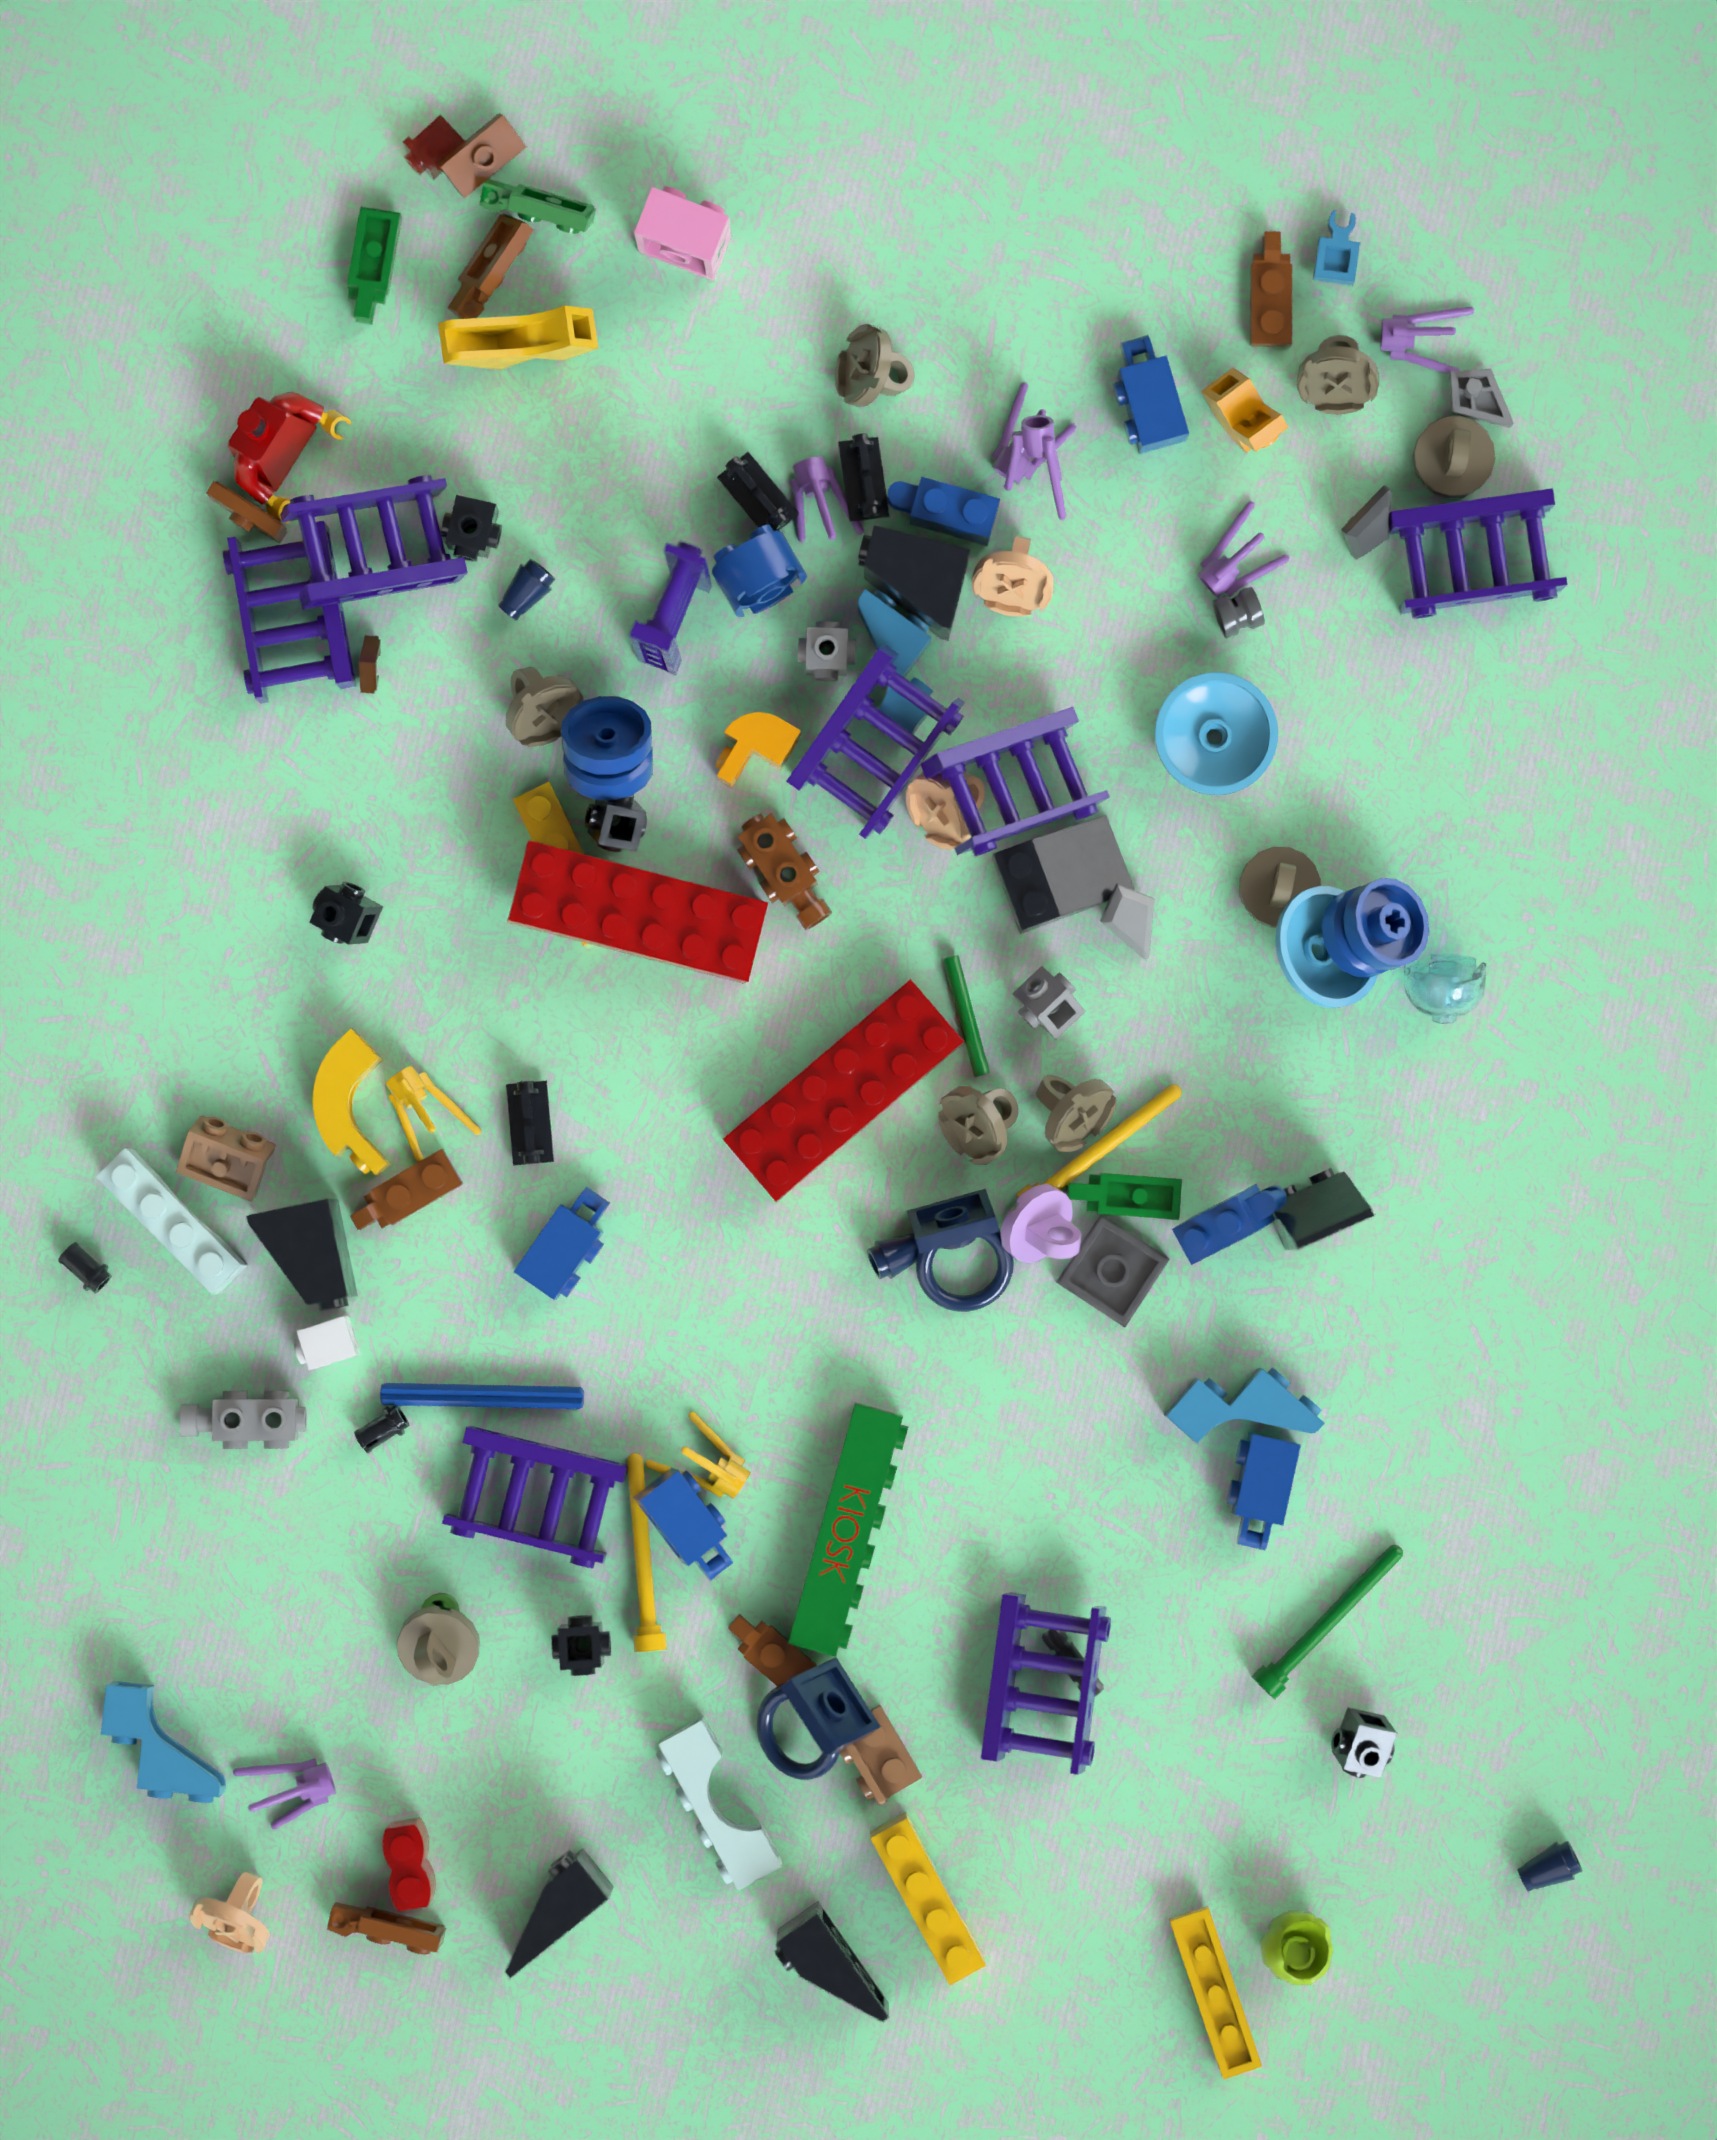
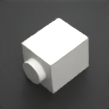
(326, 1343)

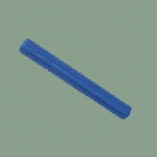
(482, 1395)

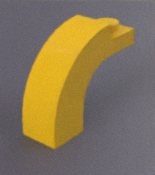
(333, 1098)

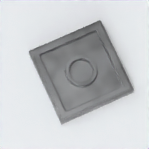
(1113, 1270)

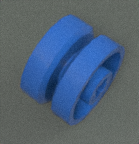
(607, 748)
(1375, 927)

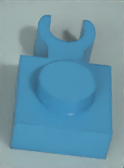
(1336, 255)

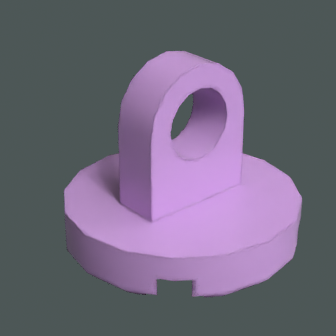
(1041, 1226)

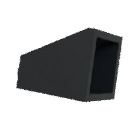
(916, 574)
(310, 1250)

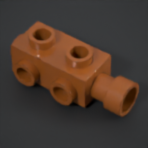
(774, 860)

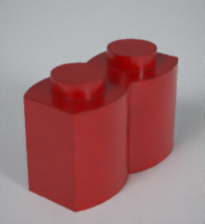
(412, 1876)

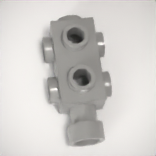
(253, 1420)

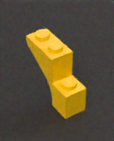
(516, 339)

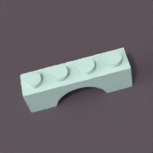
(171, 1221)
(743, 1849)

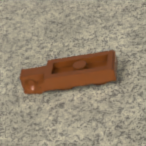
(489, 265)
(1271, 295)
(408, 1192)
(770, 1651)
(385, 1927)

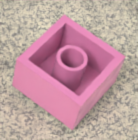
(683, 232)

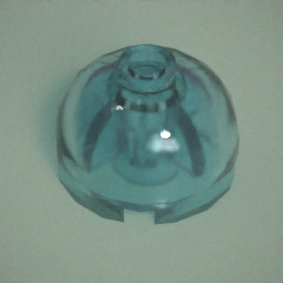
(1446, 986)

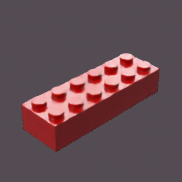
(637, 912)
(843, 1090)

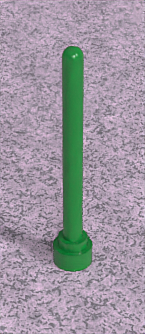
(1275, 1675)

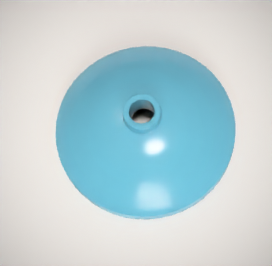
(1235, 711)
(1315, 975)

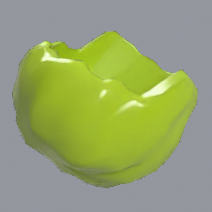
(1297, 1947)

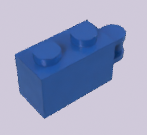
(1150, 398)
(946, 508)
(1229, 1221)
(563, 1247)
(1262, 1485)
(685, 1521)

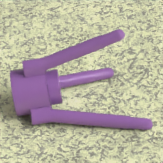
(1400, 334)
(1039, 441)
(1003, 452)
(813, 479)
(1221, 574)
(314, 1784)

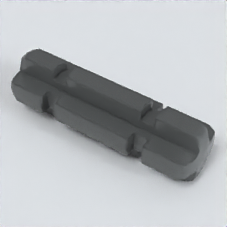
(1057, 1641)

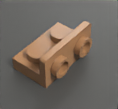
(225, 1157)
(882, 1761)

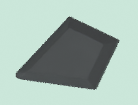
(1369, 525)

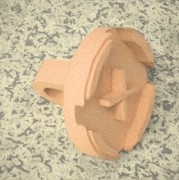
(1013, 581)
(936, 809)
(231, 1920)

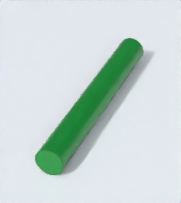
(966, 1016)

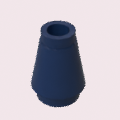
(526, 589)
(893, 1255)
(1550, 1867)

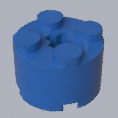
(757, 571)

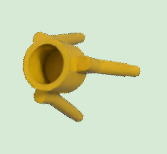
(408, 1089)
(727, 1476)

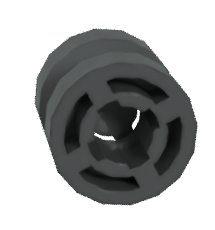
(1238, 612)

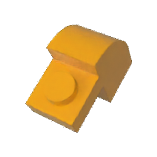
(1243, 412)
(757, 735)

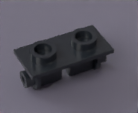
(863, 478)
(757, 493)
(530, 1122)

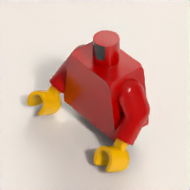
(271, 441)

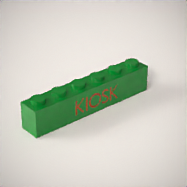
(846, 1529)

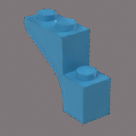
(906, 638)
(1260, 1400)
(163, 1762)

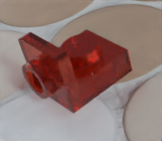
(431, 147)

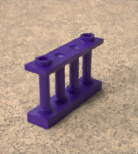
(1491, 514)
(362, 581)
(327, 626)
(656, 639)
(836, 738)
(1019, 742)
(524, 1456)
(1006, 1698)

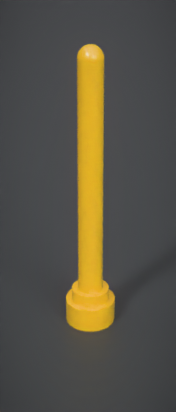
(1112, 1139)
(648, 1633)

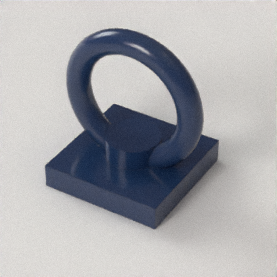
(953, 1226)
(828, 1709)

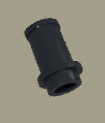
(85, 1268)
(382, 1428)

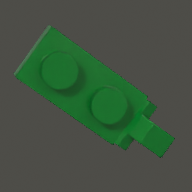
(536, 204)
(372, 260)
(1129, 1195)

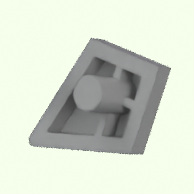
(1478, 397)
(1130, 918)

